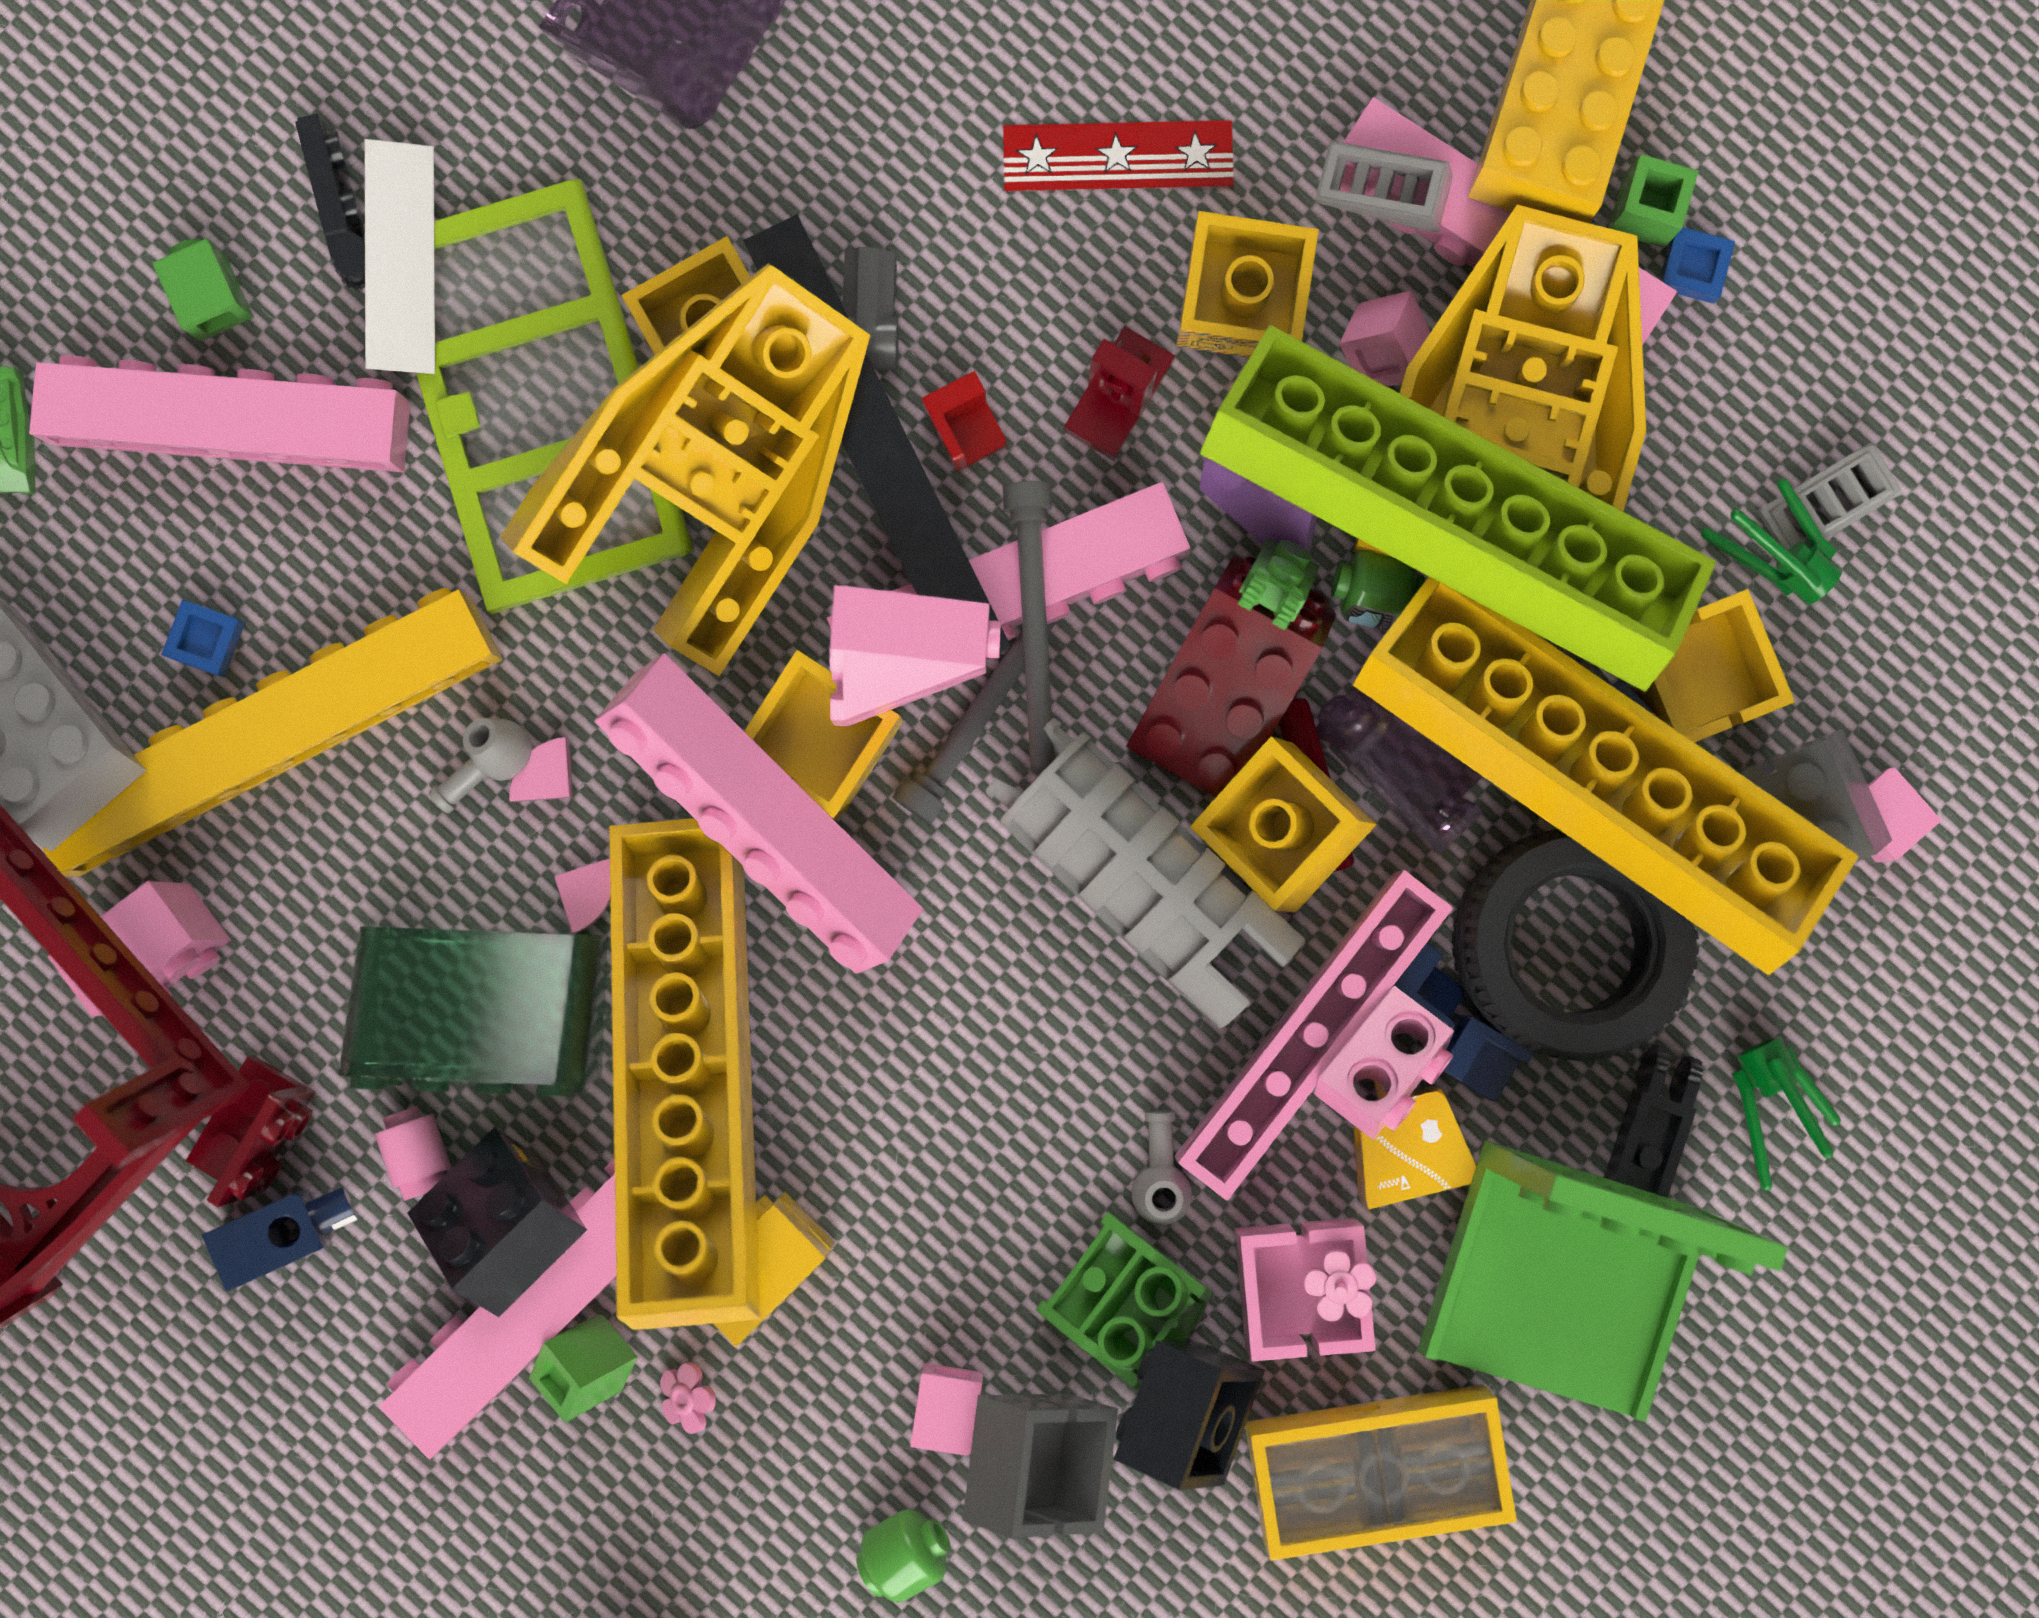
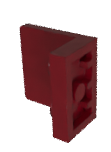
(247, 1135)

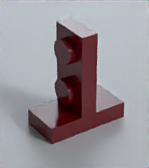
(1118, 391)

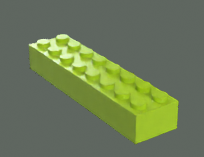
(1459, 508)

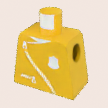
(1415, 1159)

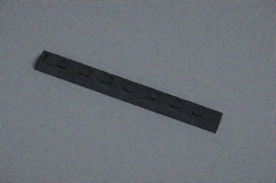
(880, 445)

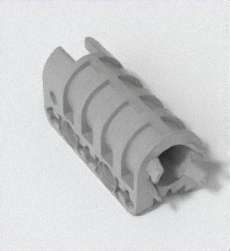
(1141, 872)

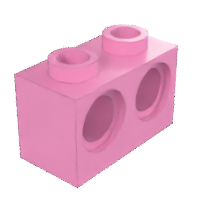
(1374, 1057)

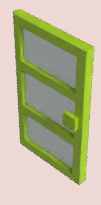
(520, 365)

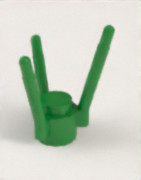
(1799, 569)
(1773, 1070)

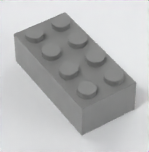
(55, 745)

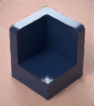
(1431, 986)
(1483, 1057)

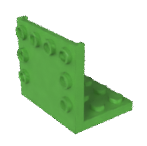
(1574, 1279)

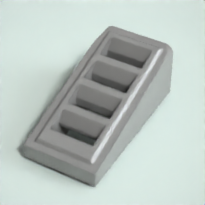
(1401, 212)
(1872, 473)

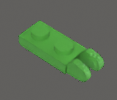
(1279, 580)

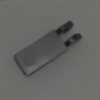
(335, 206)
(1655, 1127)

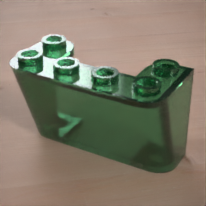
(475, 1010)

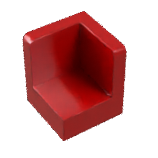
(964, 421)

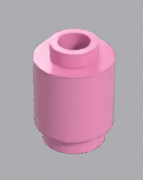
(412, 1152)

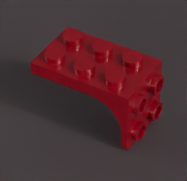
(1229, 684)

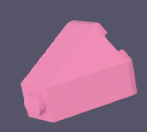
(903, 648)

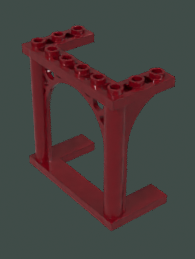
(131, 1123)

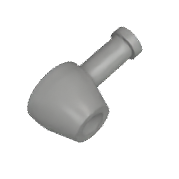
(495, 750)
(1161, 1174)

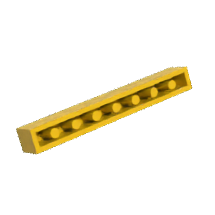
(286, 724)

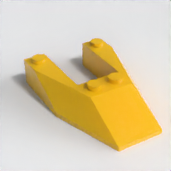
(1545, 352)
(731, 428)

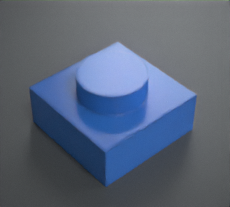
(1697, 264)
(203, 638)

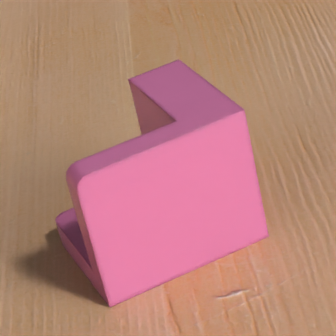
(1385, 337)
(1903, 812)
(946, 1409)

